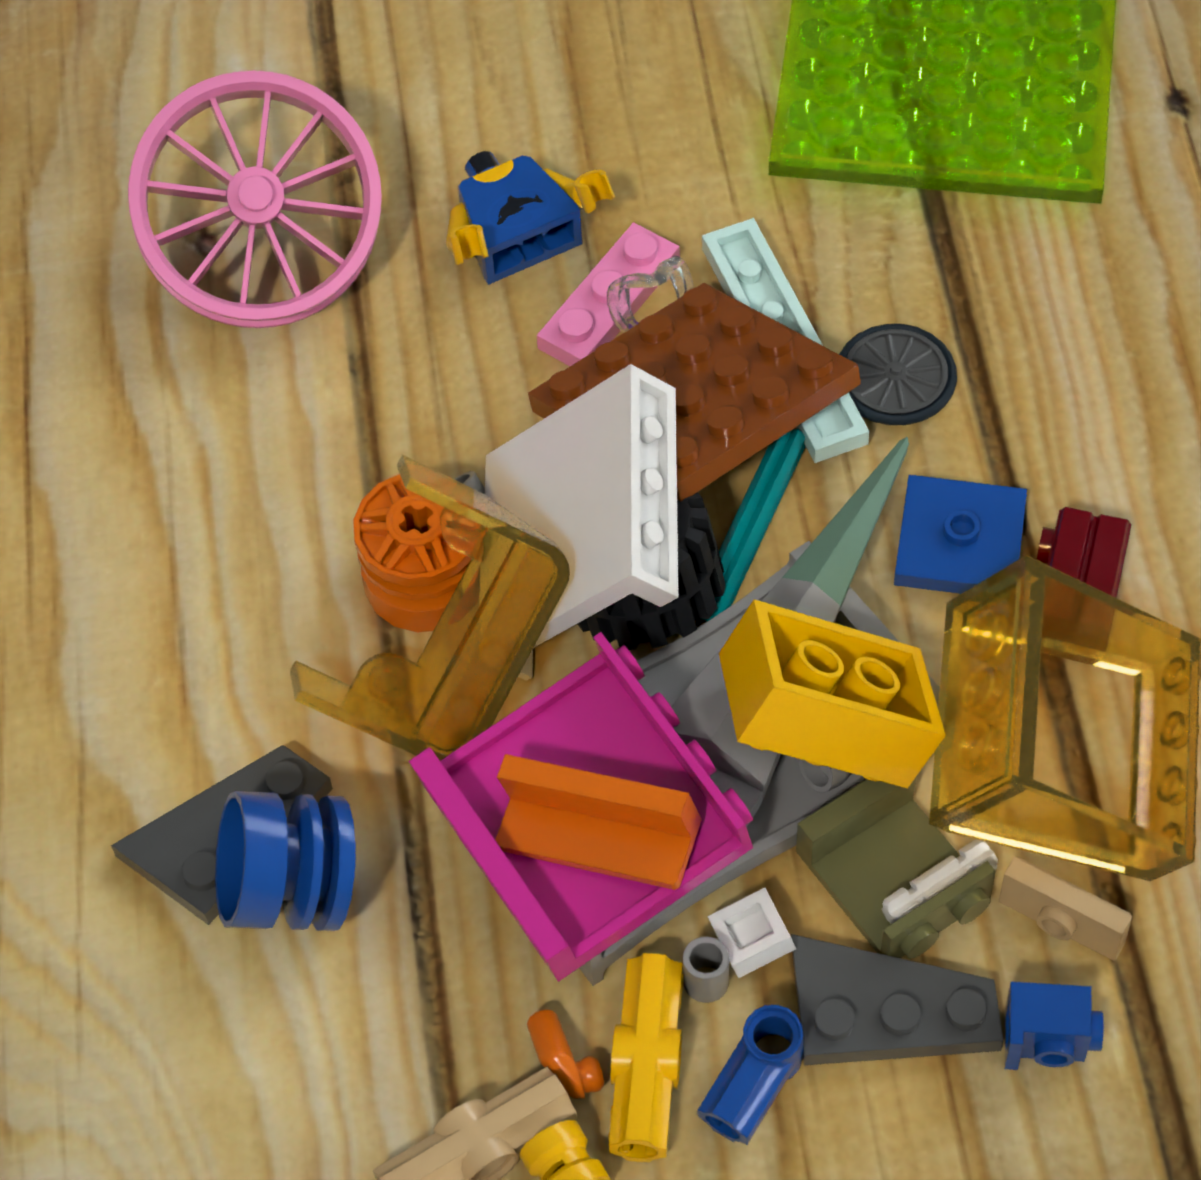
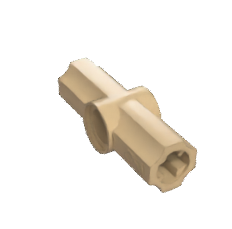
(482, 1137)

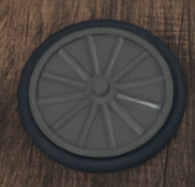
(902, 374)

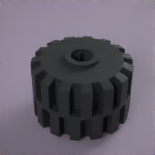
(699, 583)

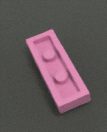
(584, 317)

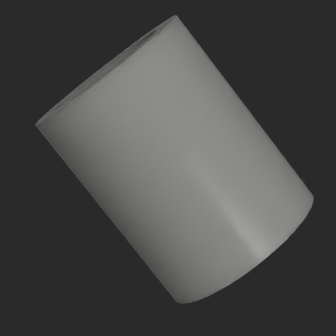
(706, 953)

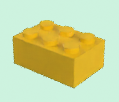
(830, 695)

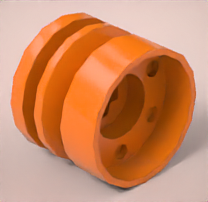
(404, 557)

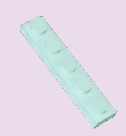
(756, 279)

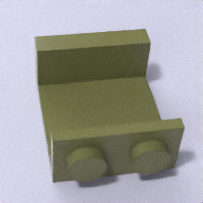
(873, 846)

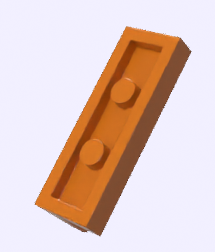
(597, 822)

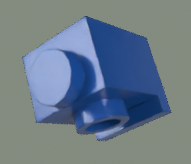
(1050, 1024)

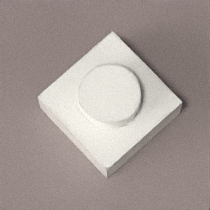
(752, 932)

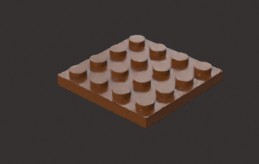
(733, 373)

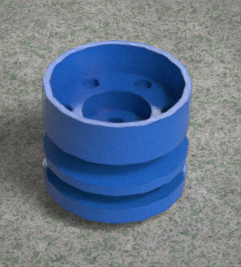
(284, 861)

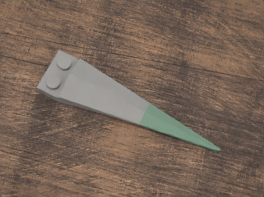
(811, 587)

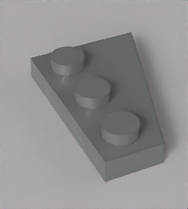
(181, 845)
(888, 1007)

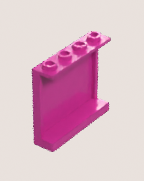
(605, 726)

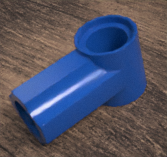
(753, 1077)

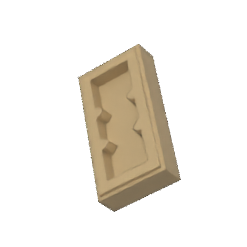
(1064, 908)

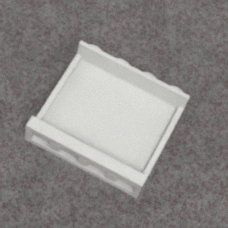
(602, 490)

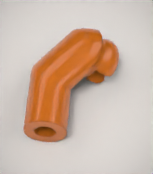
(555, 1053)

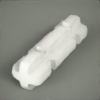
(937, 879)

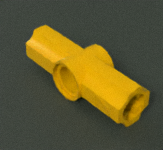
(646, 1058)

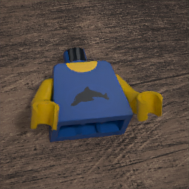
(519, 213)

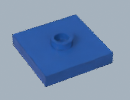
(957, 533)

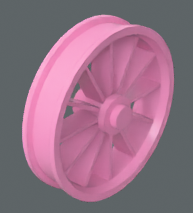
(254, 196)

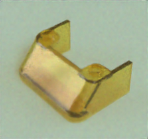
(476, 643)

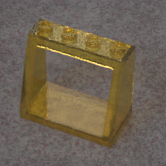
(990, 722)

